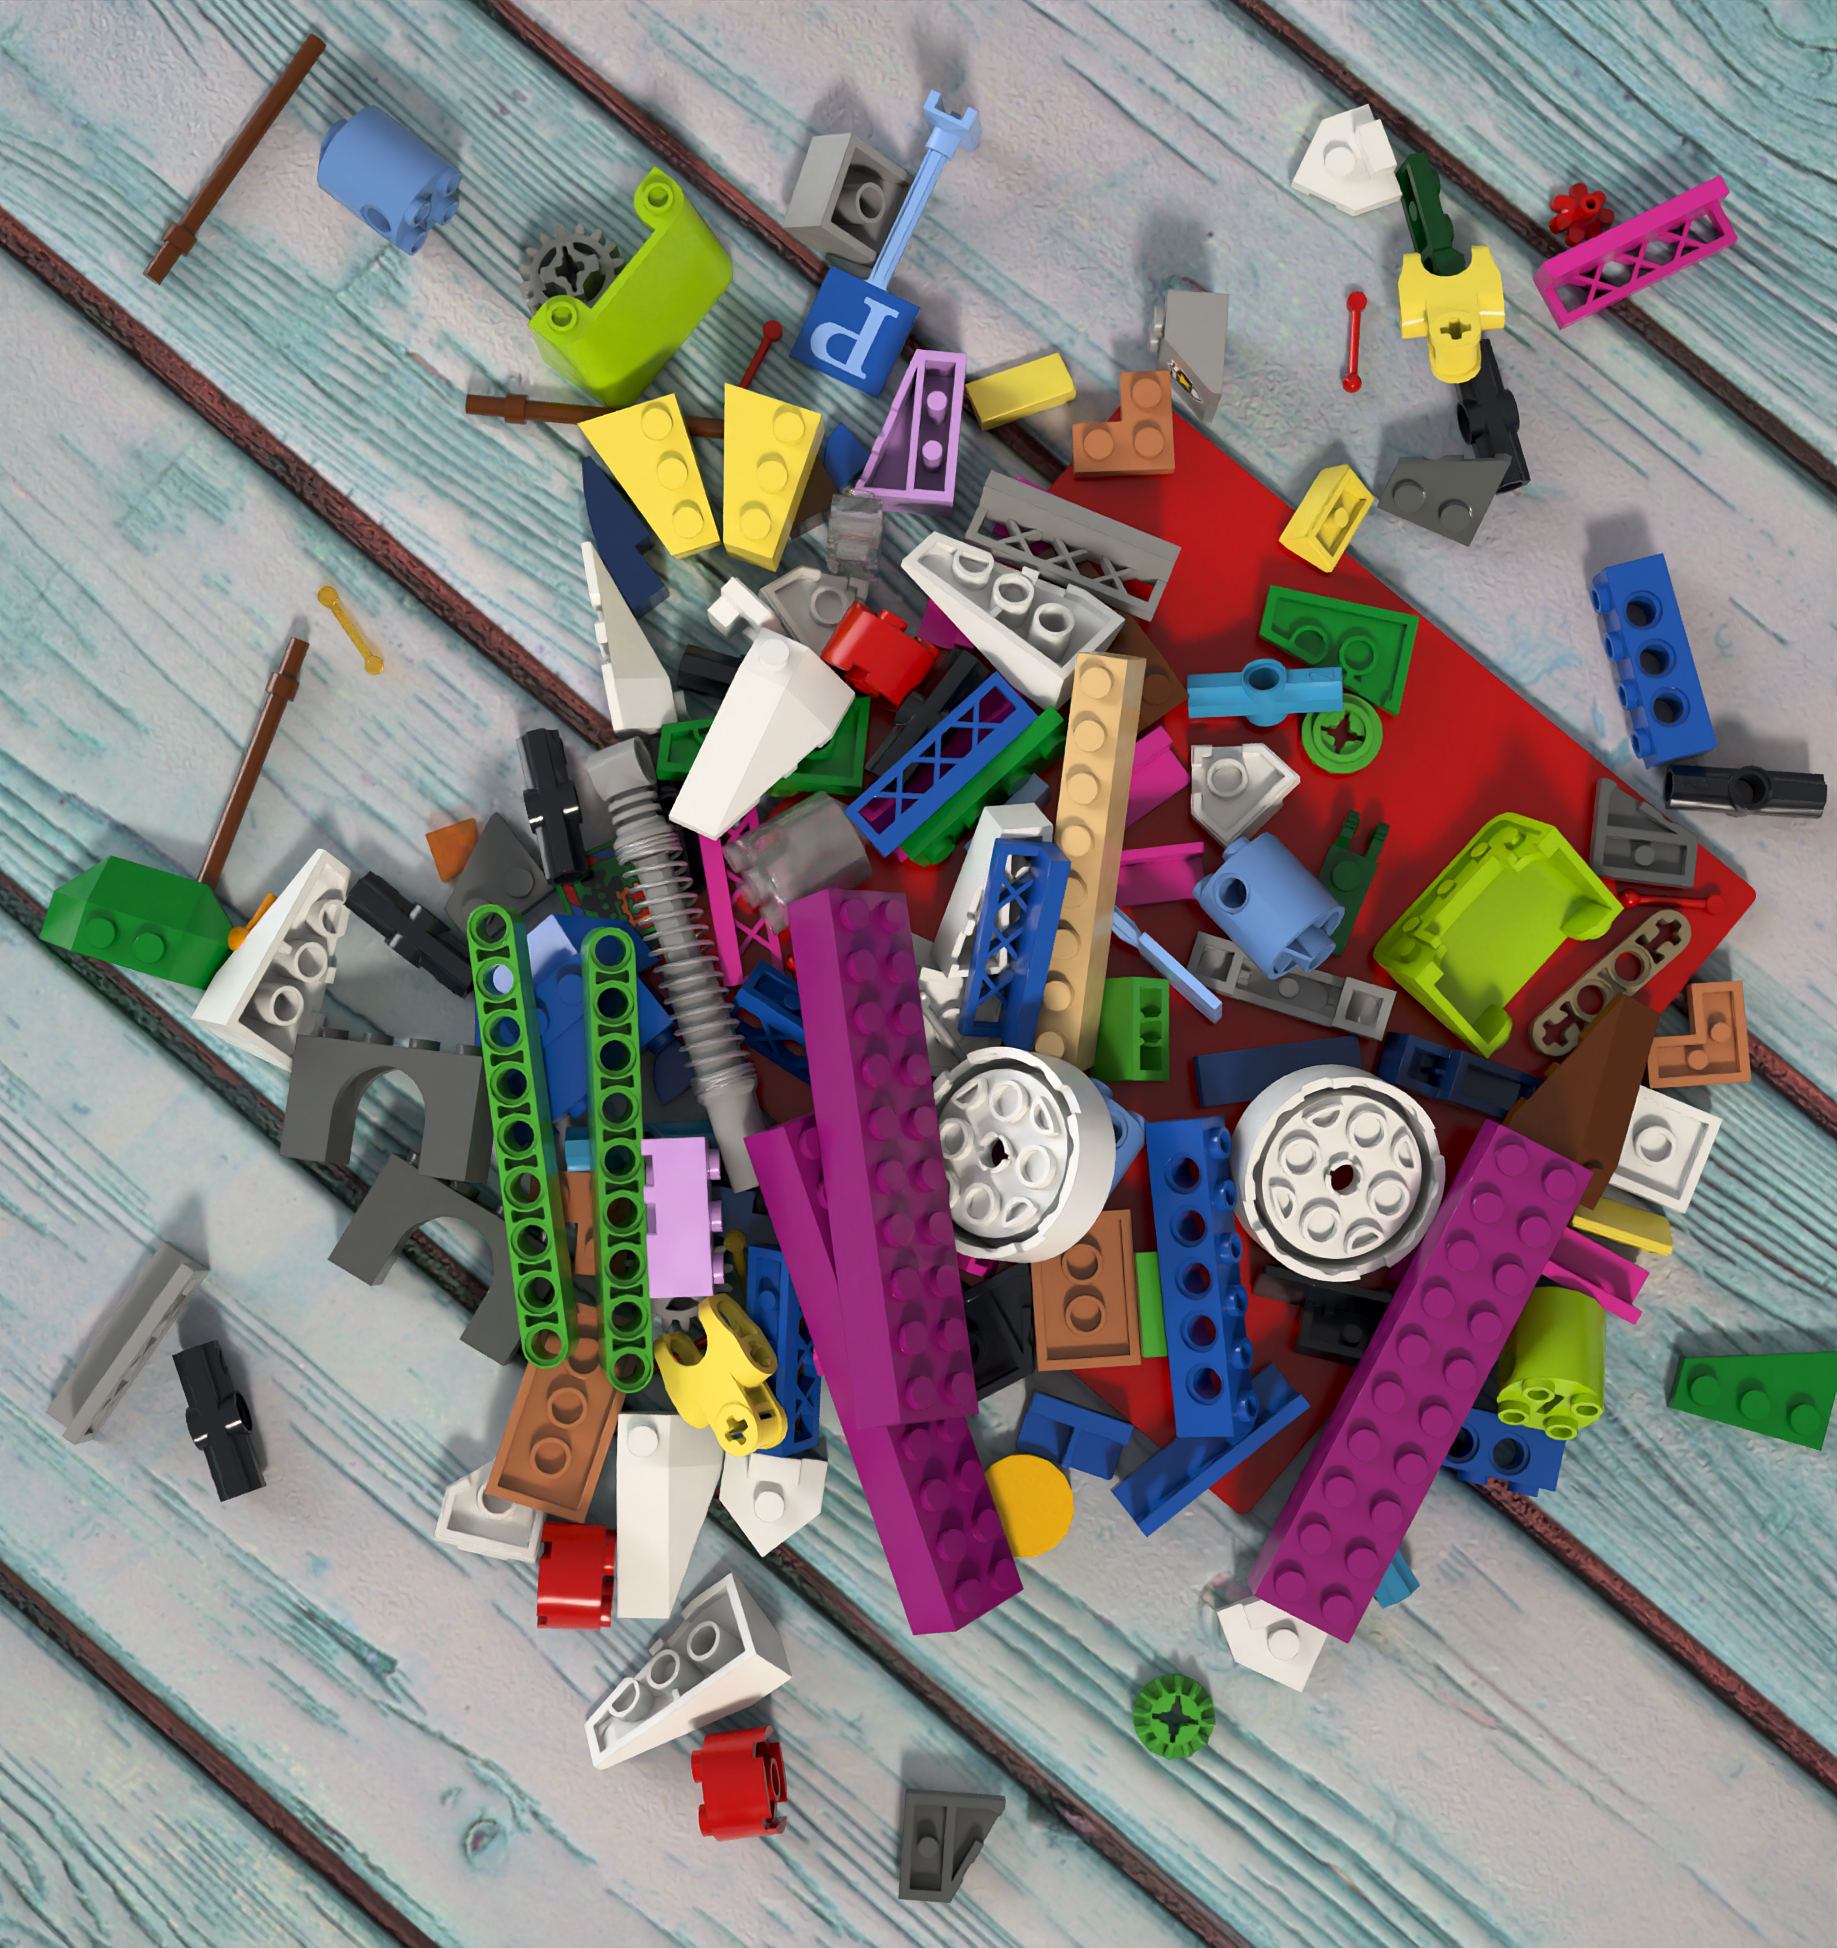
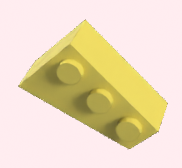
(659, 470)
(765, 472)

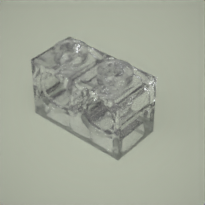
(855, 535)

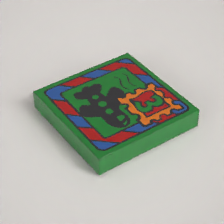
(605, 891)

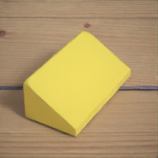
(1021, 391)
(1328, 517)
(1625, 1226)

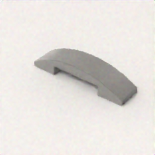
(1306, 996)

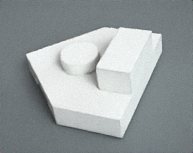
(1350, 163)
(812, 603)
(744, 610)
(1237, 789)
(772, 1495)
(486, 1522)
(1271, 1640)

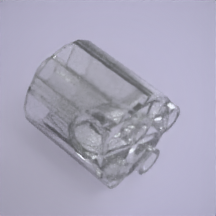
(798, 855)

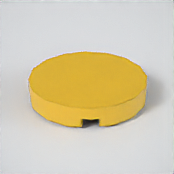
(1031, 1502)

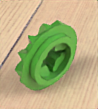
(1362, 723)
(1158, 1697)

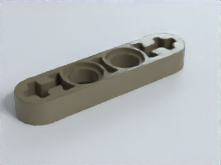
(1605, 979)

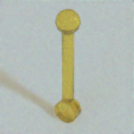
(329, 598)
(735, 1243)

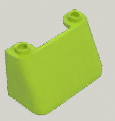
(648, 307)
(1494, 925)

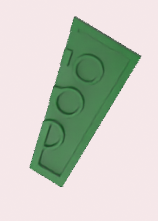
(832, 768)
(993, 785)

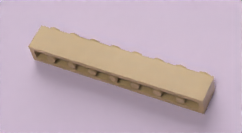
(1091, 836)

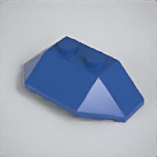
(557, 973)

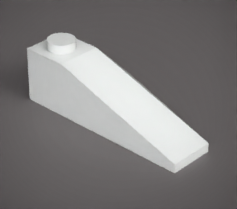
(1013, 617)
(633, 678)
(770, 720)
(282, 968)
(662, 1501)
(706, 1670)

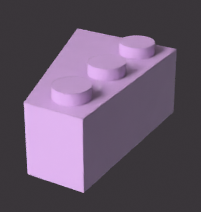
(919, 444)
(682, 1217)

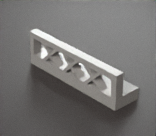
(1087, 535)
(126, 1342)

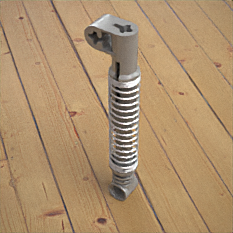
(645, 840)

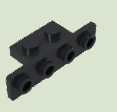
(1333, 1317)

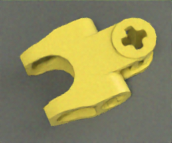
(1451, 312)
(727, 1383)

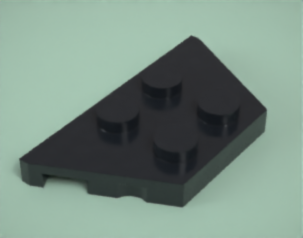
(1001, 1329)

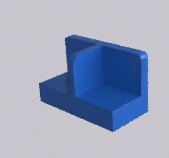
(1073, 1435)

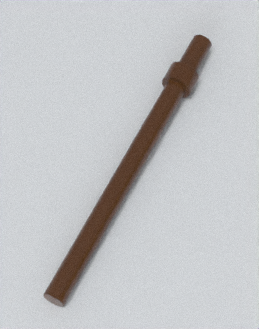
(180, 236)
(519, 409)
(281, 689)

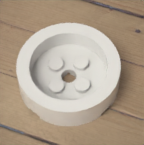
(1313, 1126)
(1056, 1147)

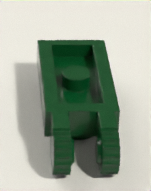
(1428, 226)
(1350, 874)

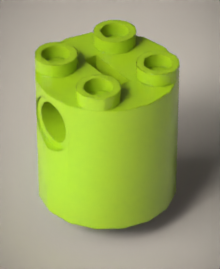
(1554, 1364)

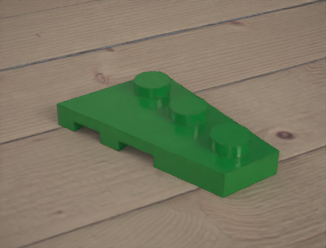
(1330, 632)
(1763, 1393)

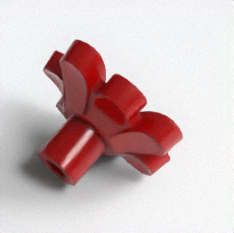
(1580, 214)

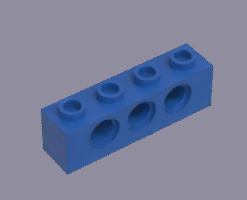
(1649, 587)
(1535, 1458)

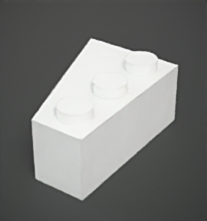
(958, 928)

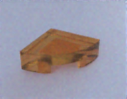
(453, 847)

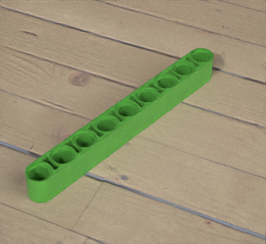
(512, 1158)
(629, 1181)

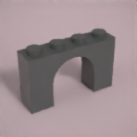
(335, 1072)
(406, 1201)

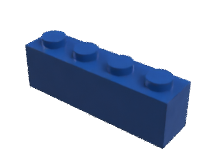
(566, 1056)

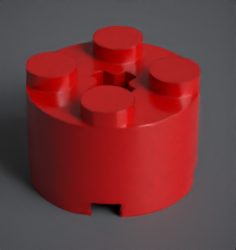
(877, 656)
(572, 1576)
(740, 1784)

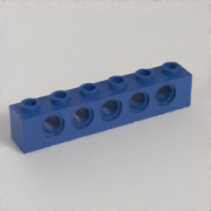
(1187, 1301)

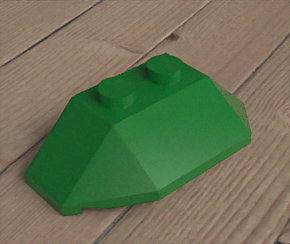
(142, 921)

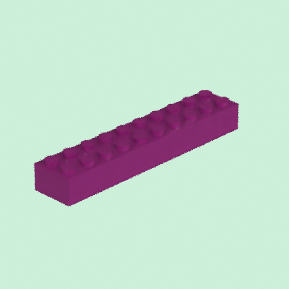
(881, 1159)
(1417, 1380)
(916, 1477)

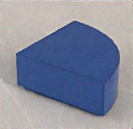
(844, 457)
(670, 1074)

